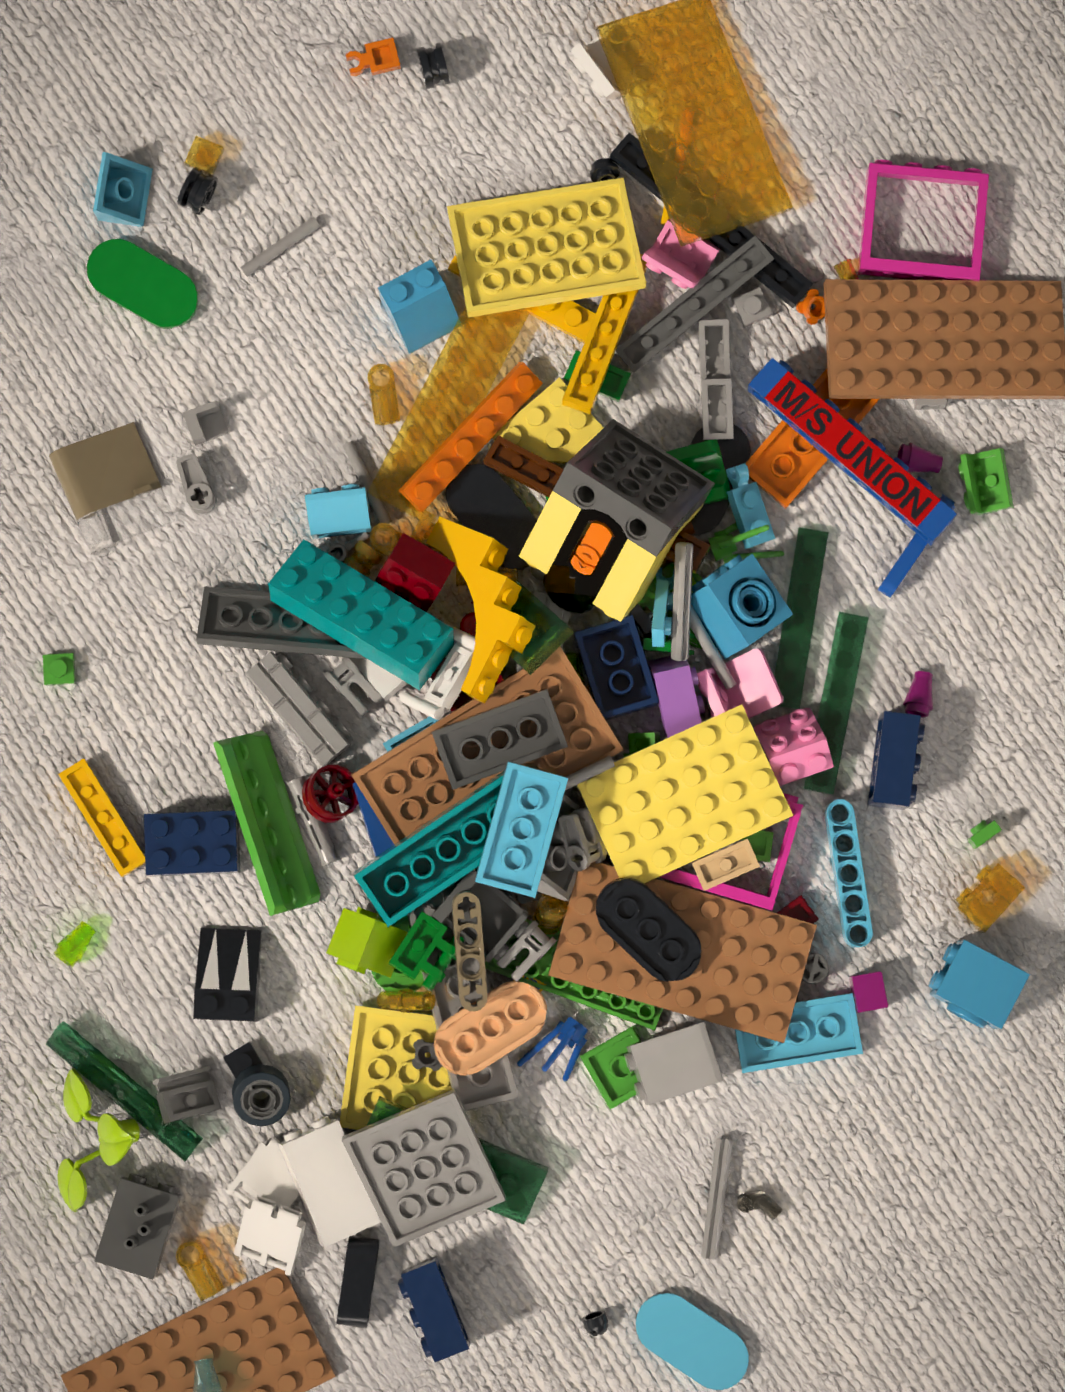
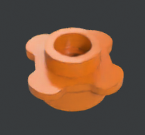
(804, 307)

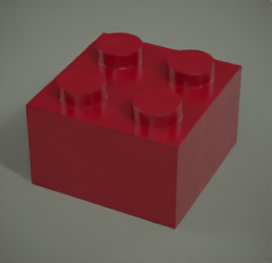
(415, 572)

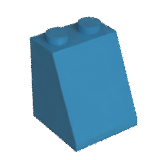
(419, 306)

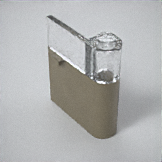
(111, 488)

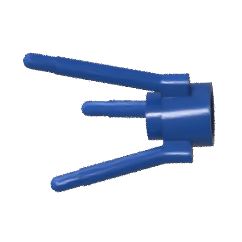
(570, 1034)

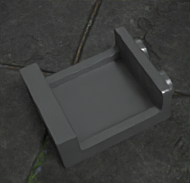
(499, 916)

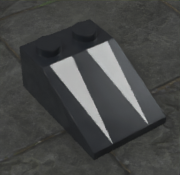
(227, 975)

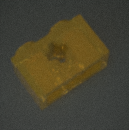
(1004, 889)

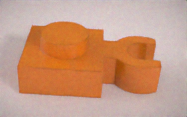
(379, 57)

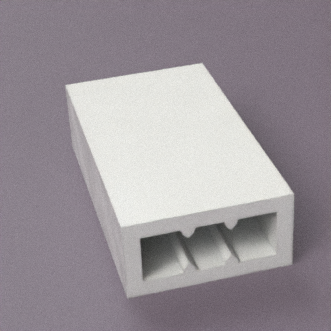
(328, 1181)

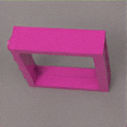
(919, 270)
(741, 894)

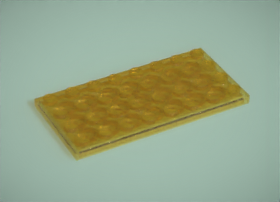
(693, 119)

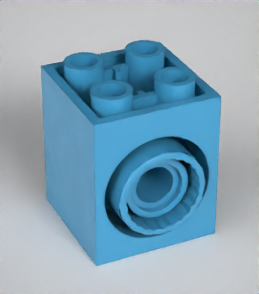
(738, 604)
(977, 985)

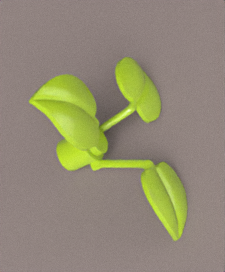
(114, 1140)

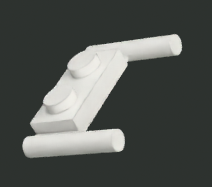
(448, 681)

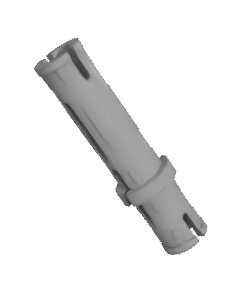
(316, 828)

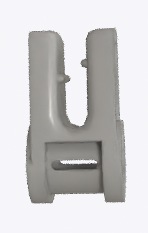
(195, 482)
(353, 676)
(581, 838)
(535, 949)

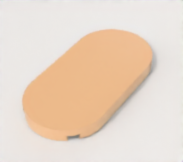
(479, 1038)

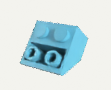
(338, 511)

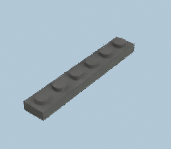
(694, 304)

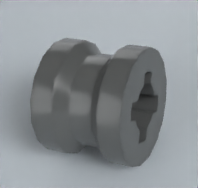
(815, 964)

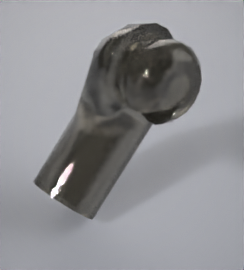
(758, 1200)

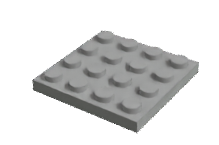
(424, 1168)

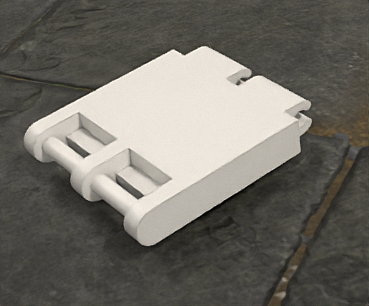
(266, 1177)
(271, 1234)

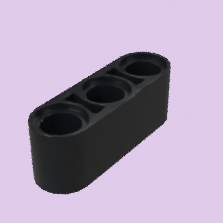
(358, 1281)

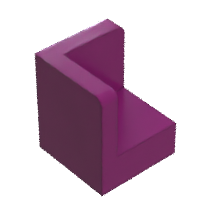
(868, 992)

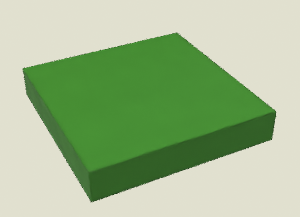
(609, 1069)

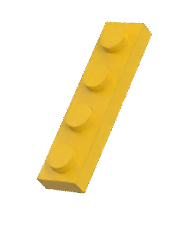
(103, 817)

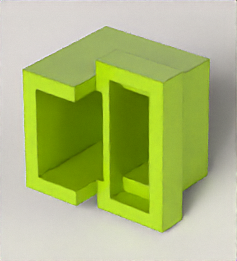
(365, 942)

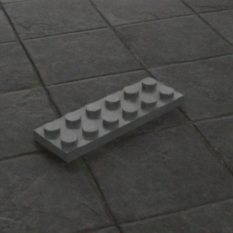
(255, 622)

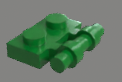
(417, 947)

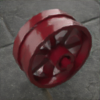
(330, 794)

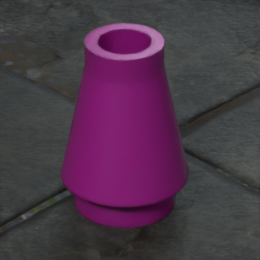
(919, 459)
(919, 697)

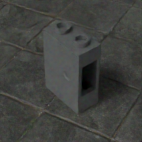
(138, 1226)

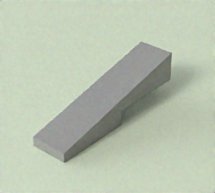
(715, 379)

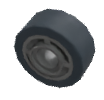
(261, 1111)

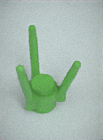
(724, 544)

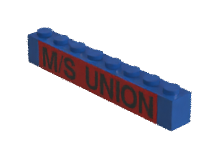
(852, 451)

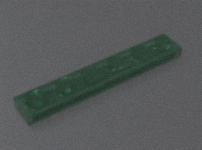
(798, 628)
(838, 694)
(122, 1090)

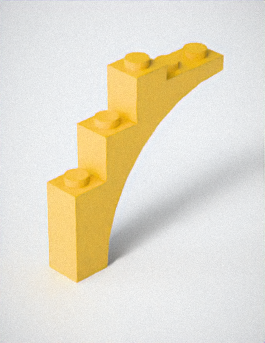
(493, 597)

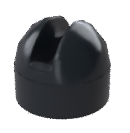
(595, 1323)

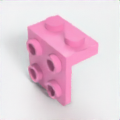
(684, 263)
(754, 686)
(794, 745)

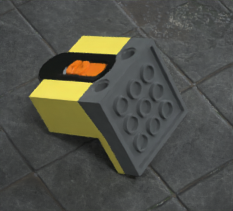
(612, 522)

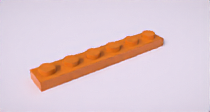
(470, 437)

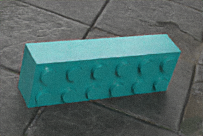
(361, 614)
(430, 855)

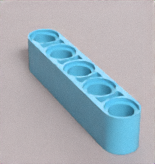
(843, 888)

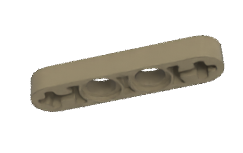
(473, 950)

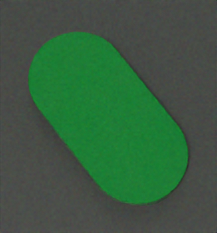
(142, 284)

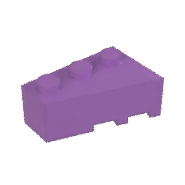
(676, 694)

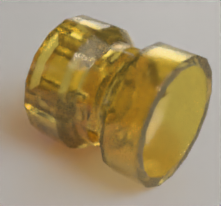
(363, 558)
(550, 913)

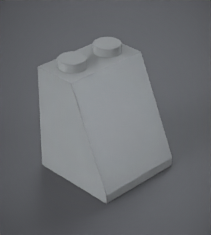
(673, 1064)

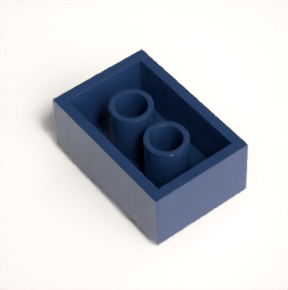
(616, 668)
(895, 760)
(192, 843)
(434, 1310)

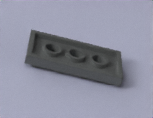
(480, 728)

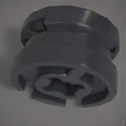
(433, 65)
(197, 190)

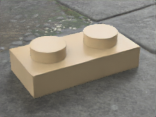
(725, 864)

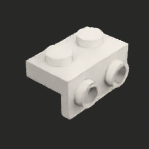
(594, 62)

